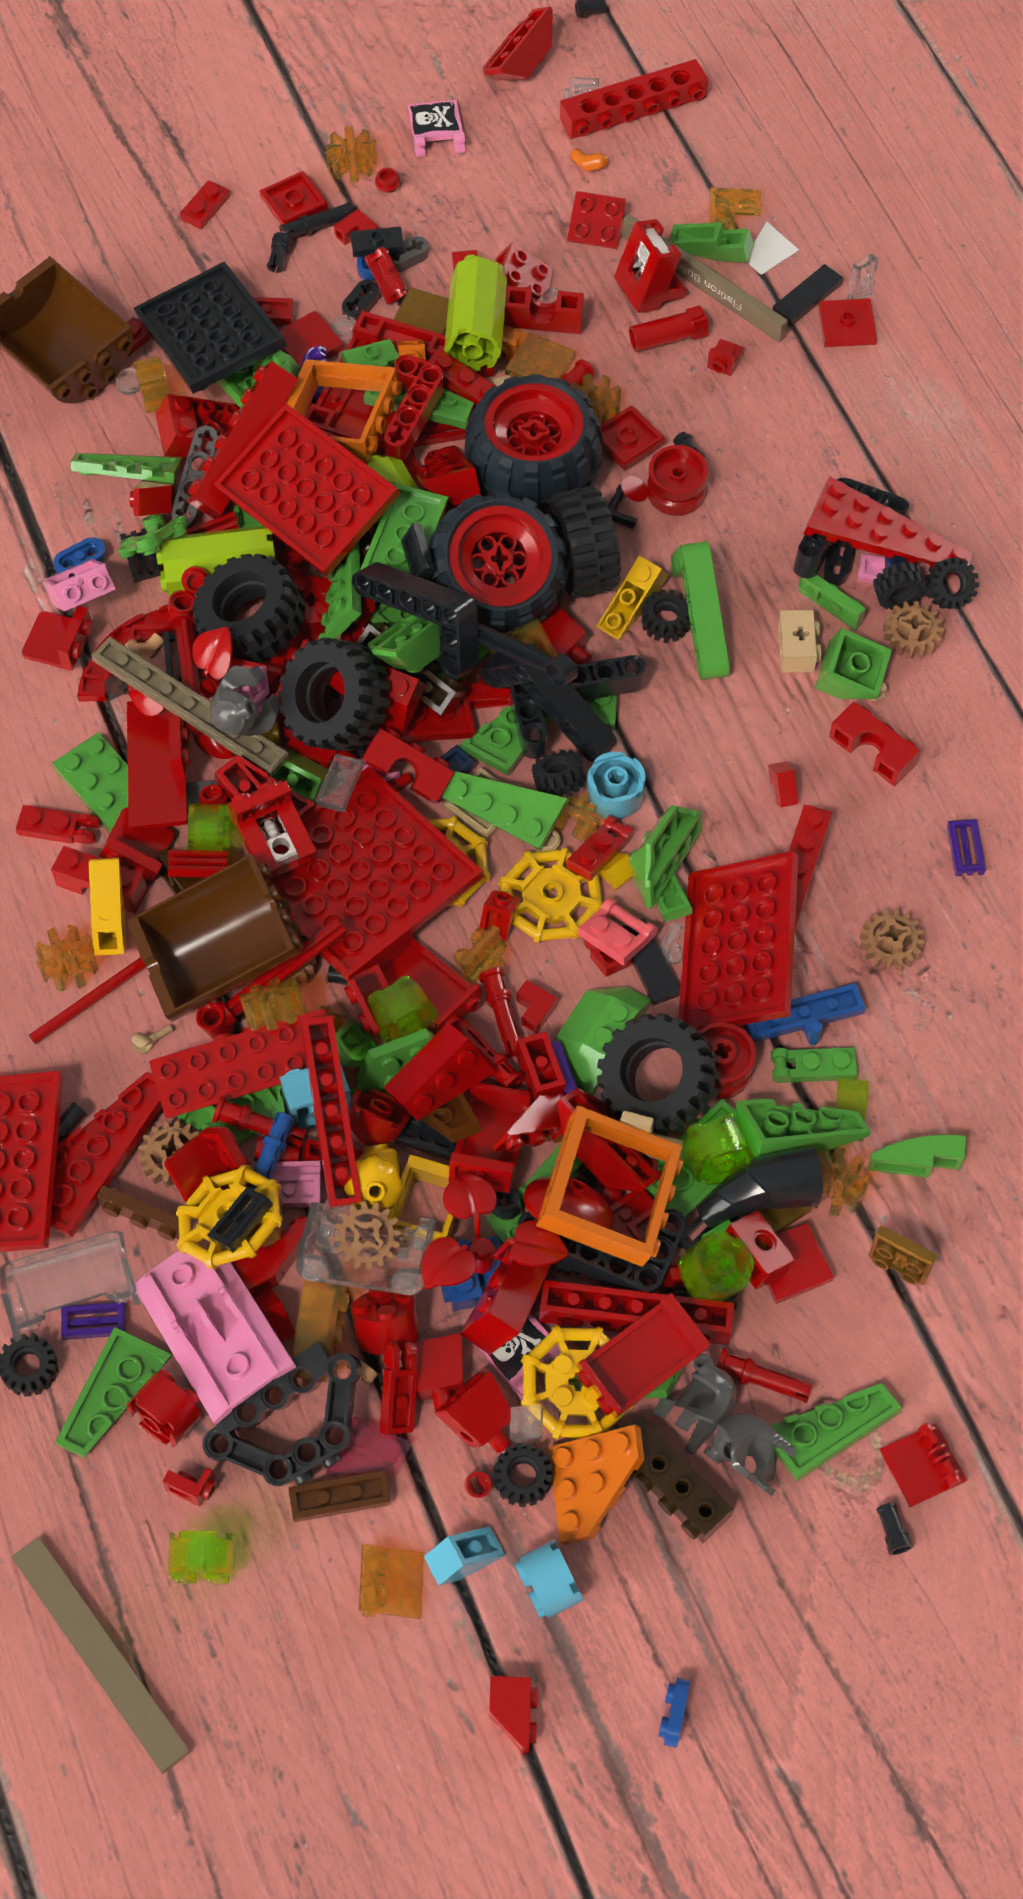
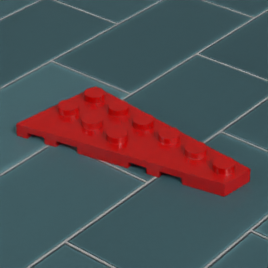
(874, 528)
(98, 1151)

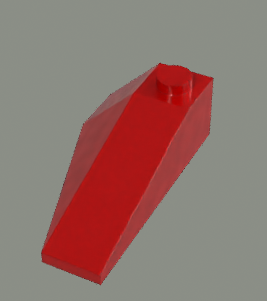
(449, 474)

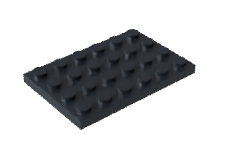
(209, 327)

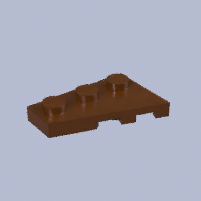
(454, 1119)

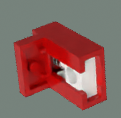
(649, 268)
(261, 808)

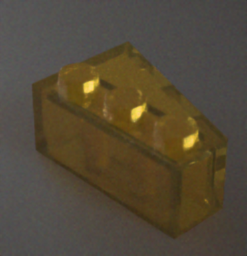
(320, 1319)

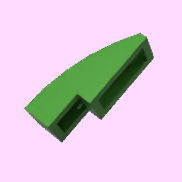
(713, 242)
(920, 1155)

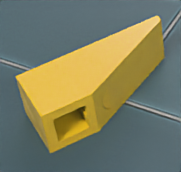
(628, 601)
(107, 907)

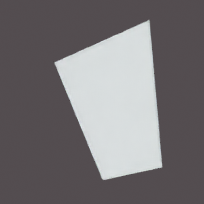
(770, 249)

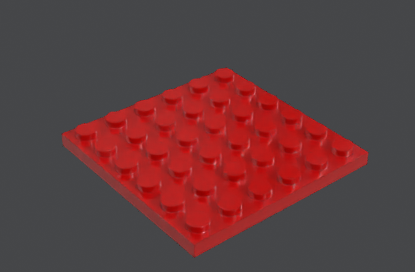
(375, 872)

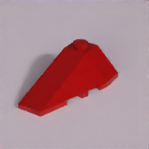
(403, 697)

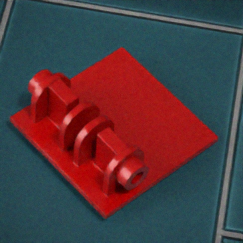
(596, 220)
(923, 1464)

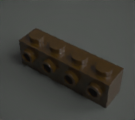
(440, 692)
(679, 1486)

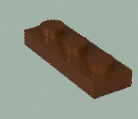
(139, 1213)
(339, 1496)

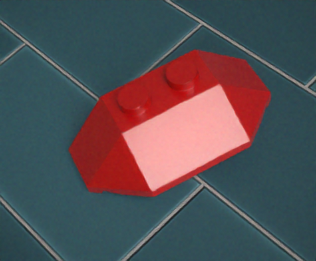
(523, 47)
(609, 1161)

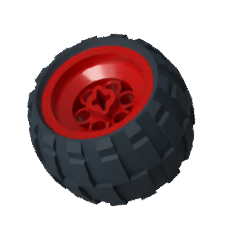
(518, 425)
(531, 538)

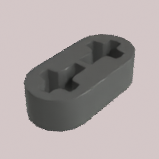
(410, 255)

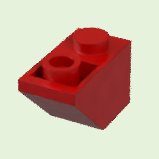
(152, 498)
(511, 1707)

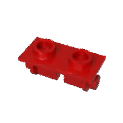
(386, 275)

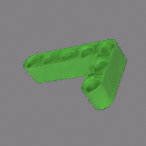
(695, 566)

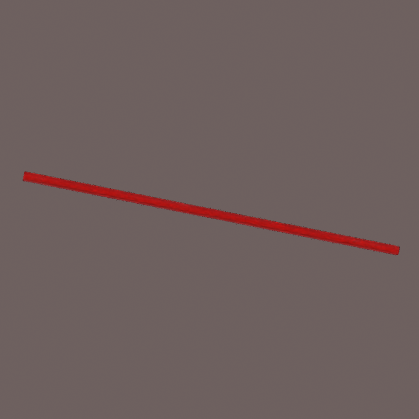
(126, 973)

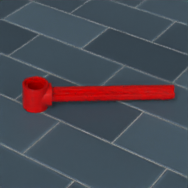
(181, 619)
(233, 1007)

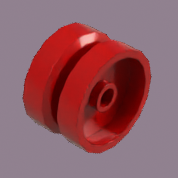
(677, 480)
(735, 1057)

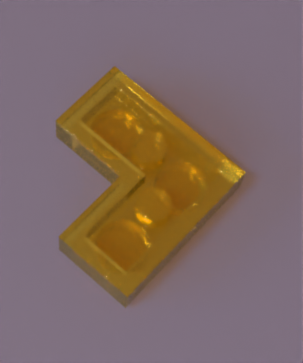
(728, 202)

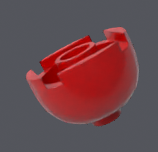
(376, 1117)

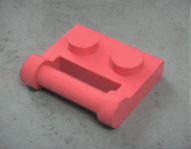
(613, 938)

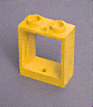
(428, 1172)

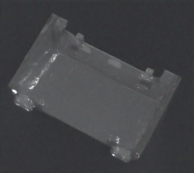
(321, 1263)

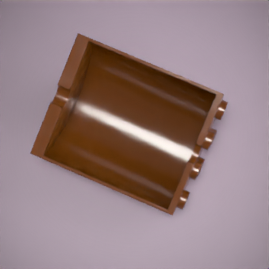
(63, 333)
(215, 936)

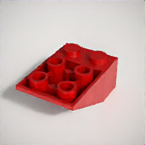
(181, 417)

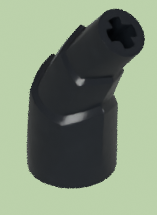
(771, 1181)

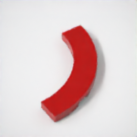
(138, 628)

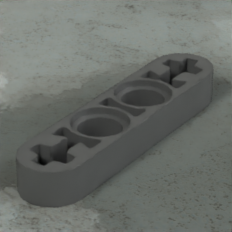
(190, 474)

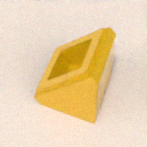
(617, 871)

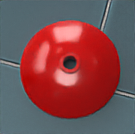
(578, 1200)

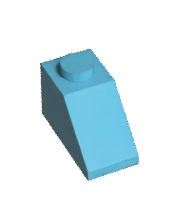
(463, 1555)

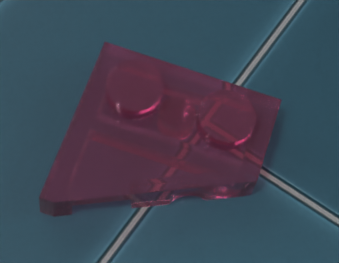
(371, 1452)

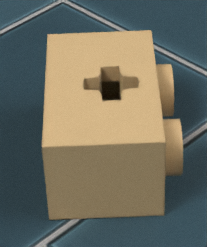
(798, 641)

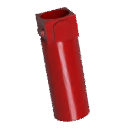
(669, 329)

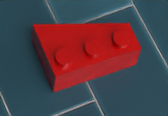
(242, 776)
(438, 1073)
(504, 1304)

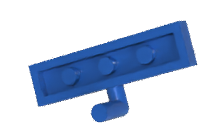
(811, 1013)

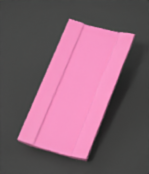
(213, 1330)

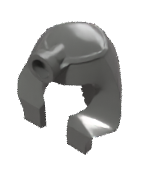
(235, 712)
(705, 1400)
(749, 1436)

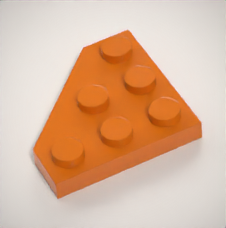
(591, 1479)

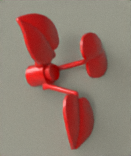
(214, 654)
(449, 1264)

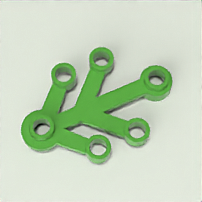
(155, 534)

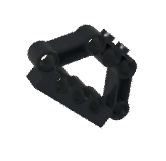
(337, 1413)

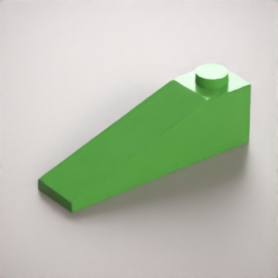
(781, 1128)

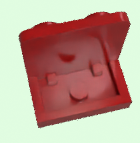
(58, 639)
(138, 847)
(360, 989)
(208, 1154)

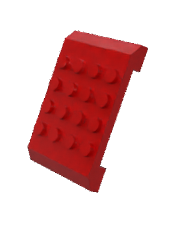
(343, 409)

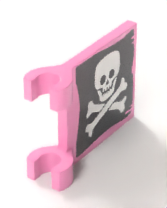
(436, 122)
(508, 1357)

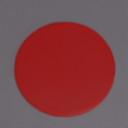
(634, 488)

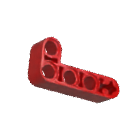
(420, 390)

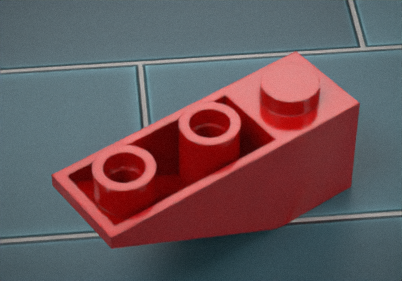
(535, 1126)
(273, 1261)

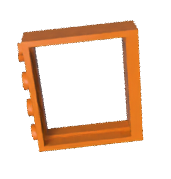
(350, 376)
(592, 1234)

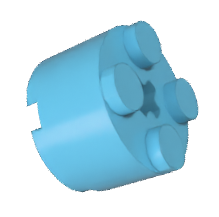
(616, 785)
(550, 1579)

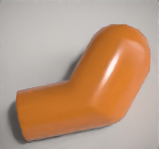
(589, 162)

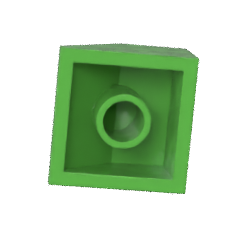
(853, 667)

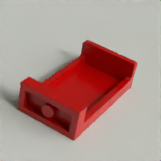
(443, 987)
(496, 1112)
(642, 1357)

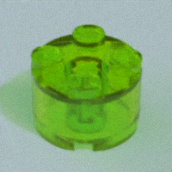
(208, 827)
(401, 1009)
(716, 1149)
(716, 1267)
(201, 1556)

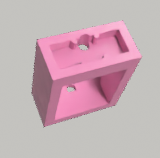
(89, 582)

